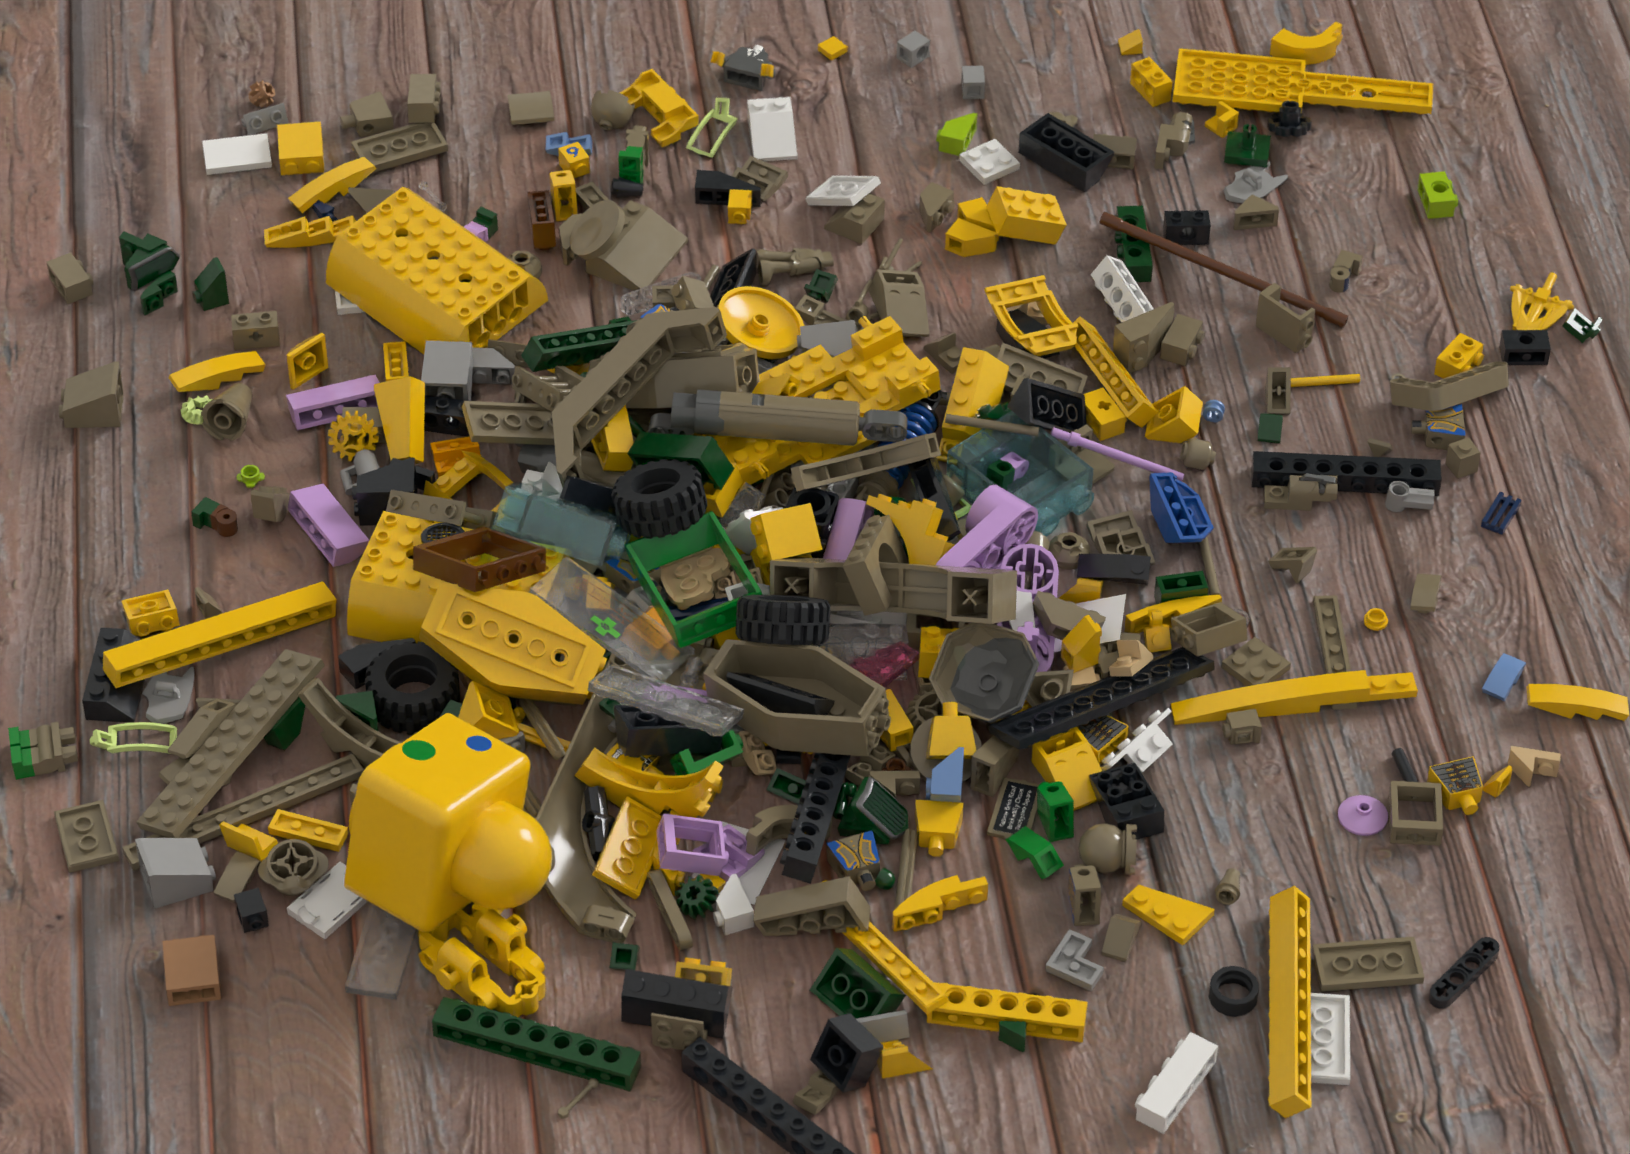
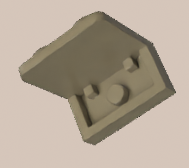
(1097, 461)

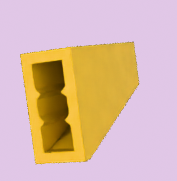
(402, 416)

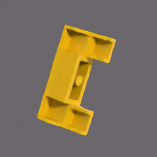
(664, 105)

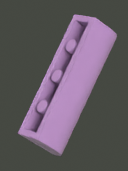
(324, 403)
(327, 524)
(846, 527)

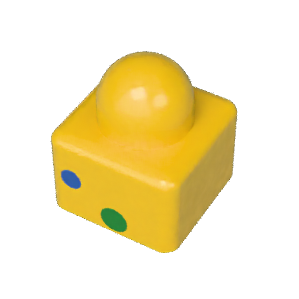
(445, 827)

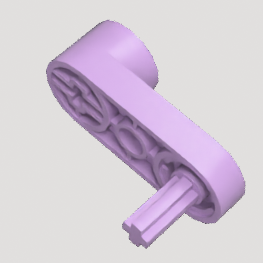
(993, 528)
(1041, 565)

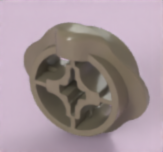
(278, 867)

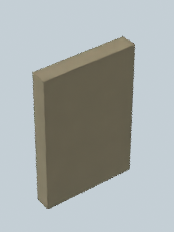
(86, 836)

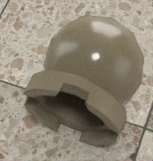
(1109, 848)

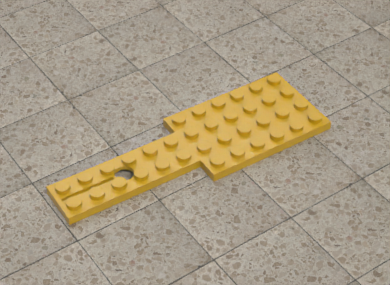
(1267, 82)

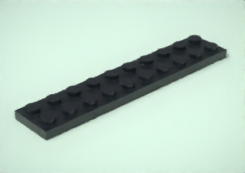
(1100, 699)

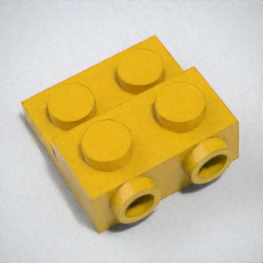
(150, 613)

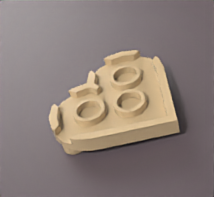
(693, 577)

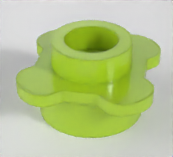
(250, 476)

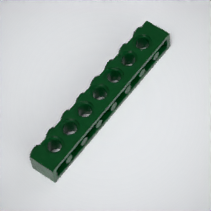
(536, 1043)

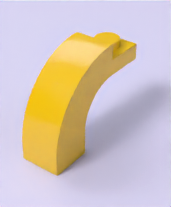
(1312, 49)

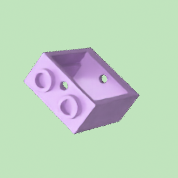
(693, 829)

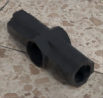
(597, 819)

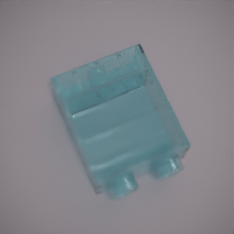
(1054, 481)
(560, 524)

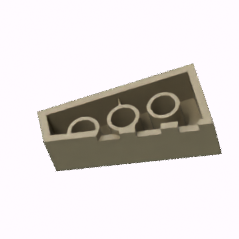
(812, 908)

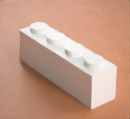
(1176, 1082)

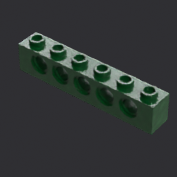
(572, 346)

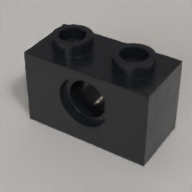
(1187, 227)
(1525, 347)

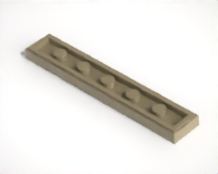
(1332, 639)

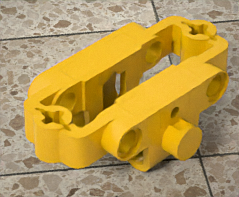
(502, 944)

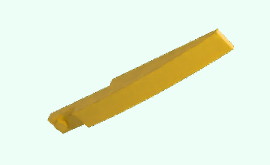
(1295, 696)

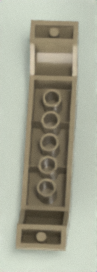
(623, 374)

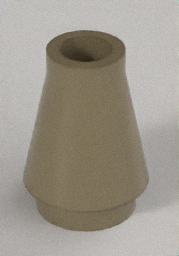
(1229, 887)

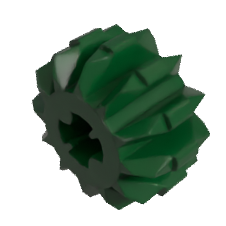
(705, 897)

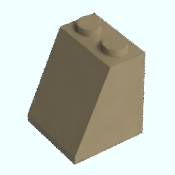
(93, 398)

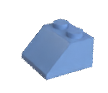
(947, 779)

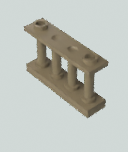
(545, 389)
(439, 510)

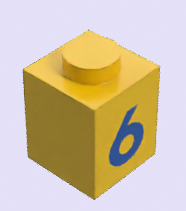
(574, 158)

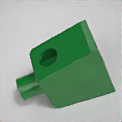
(1052, 800)

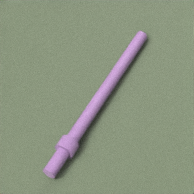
(1074, 439)

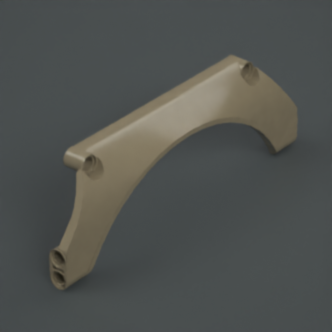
(580, 896)

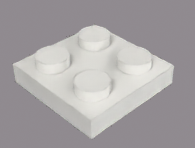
(989, 161)

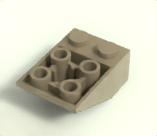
(902, 298)

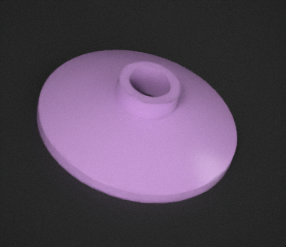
(1362, 815)

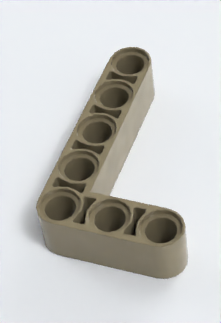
(1450, 390)

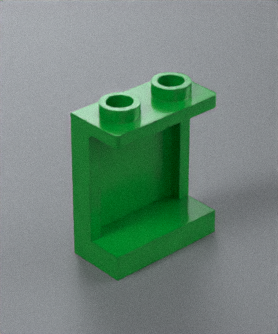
(732, 748)

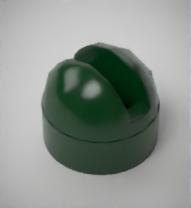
(885, 879)

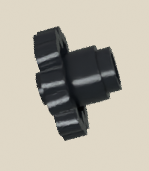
(1289, 121)

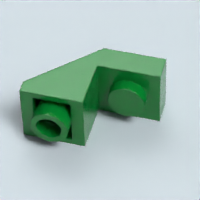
(1041, 852)

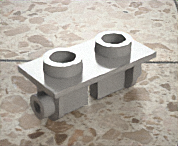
(265, 119)

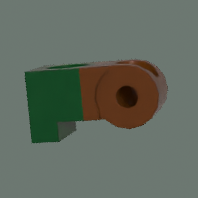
(215, 516)

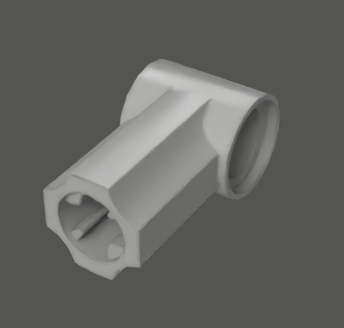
(1401, 496)

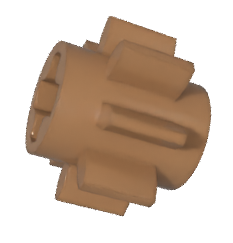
(261, 94)

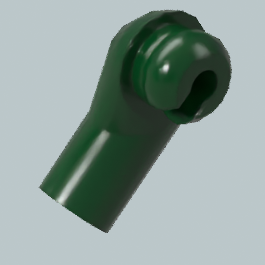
(846, 791)

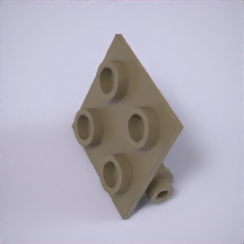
(675, 1031)

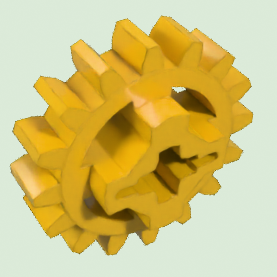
(351, 445)

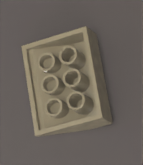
(640, 251)

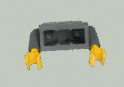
(746, 67)

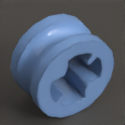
(1213, 411)

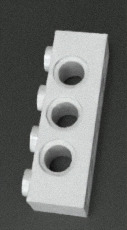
(1120, 289)

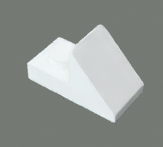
(545, 481)

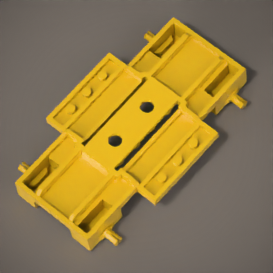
(877, 374)

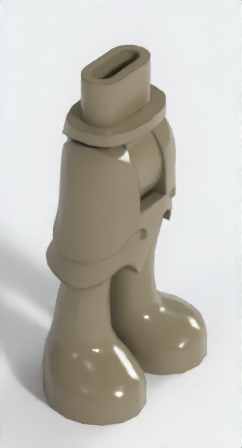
(795, 262)

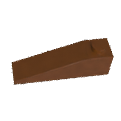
(541, 220)

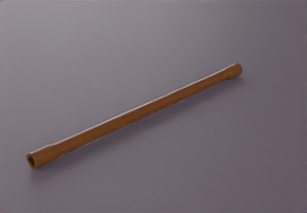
(1118, 224)

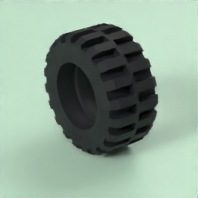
(659, 498)
(783, 619)
(405, 665)

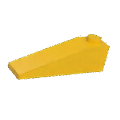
(395, 360)

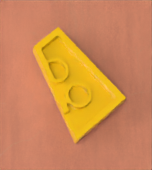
(1168, 913)

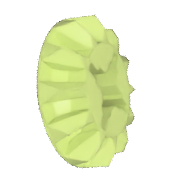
(188, 409)

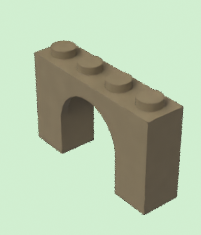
(875, 544)

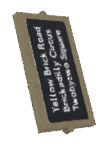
(1014, 808)

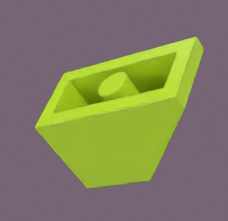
(957, 134)

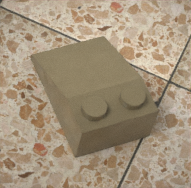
(1141, 337)

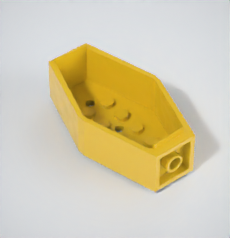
(518, 668)

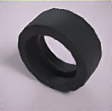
(1239, 976)

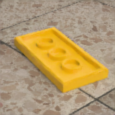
(629, 849)

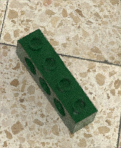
(1132, 251)

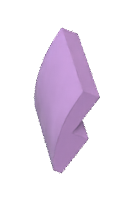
(738, 860)

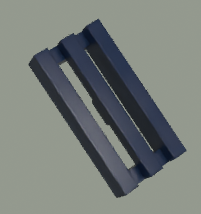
(1507, 501)

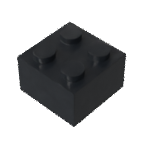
(846, 1052)

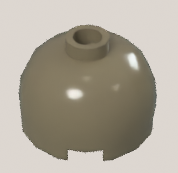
(611, 110)

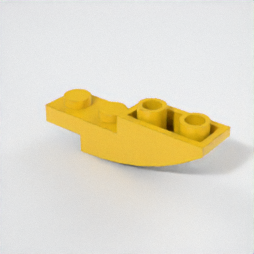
(929, 902)

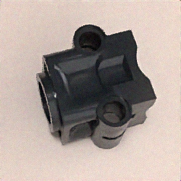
(824, 508)

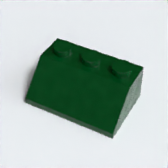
(855, 986)

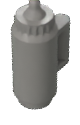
(363, 462)

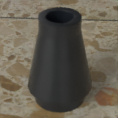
(625, 188)

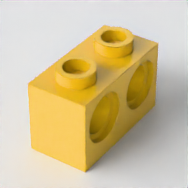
(1151, 82)

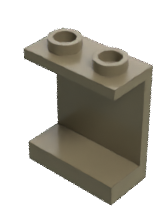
(1283, 323)

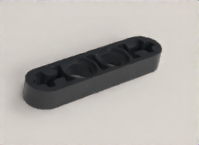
(1467, 974)

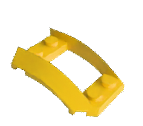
(1062, 331)
(462, 473)

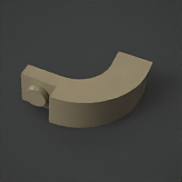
(772, 825)

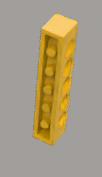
(1113, 374)
(985, 1008)

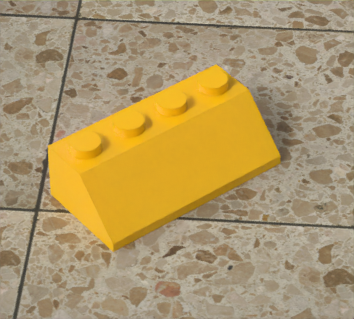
(977, 382)

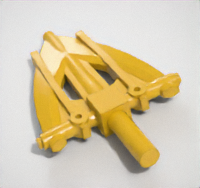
(1539, 301)

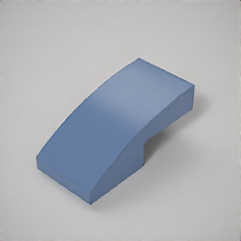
(559, 140)
(1503, 676)

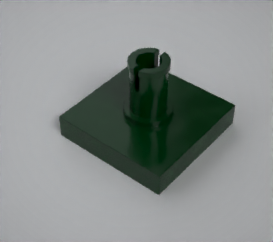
(1247, 147)

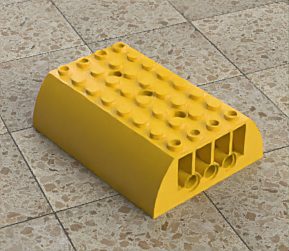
(388, 274)
(390, 597)

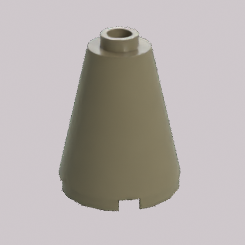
(228, 413)

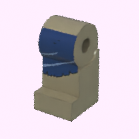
(1344, 266)

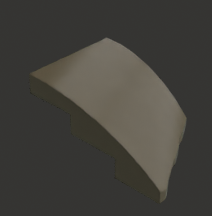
(1119, 535)

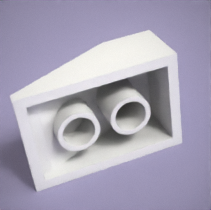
(772, 129)

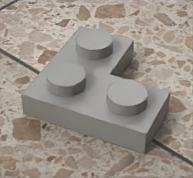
(1070, 964)

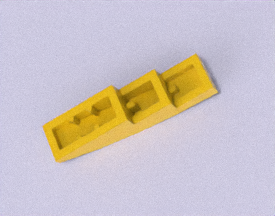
(330, 183)
(304, 233)
(210, 373)
(1138, 620)
(1569, 700)

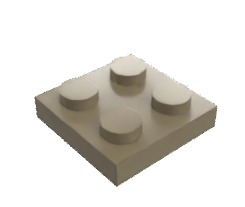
(1255, 663)

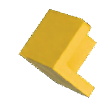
(1224, 120)

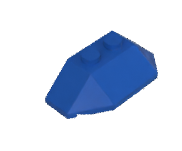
(1178, 510)

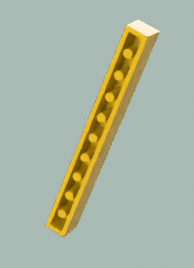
(218, 634)
(1289, 1003)

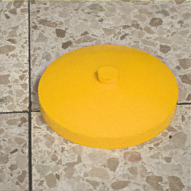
(761, 321)

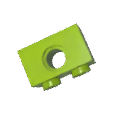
(1437, 195)

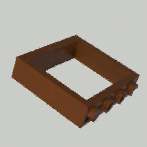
(443, 557)

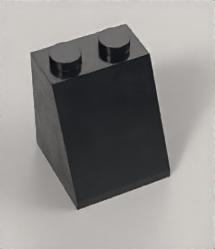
(375, 487)

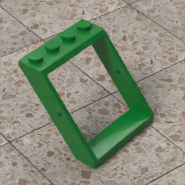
(655, 552)

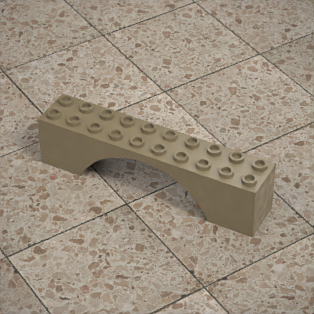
(930, 590)

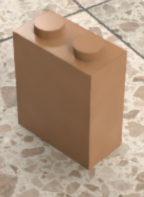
(191, 970)

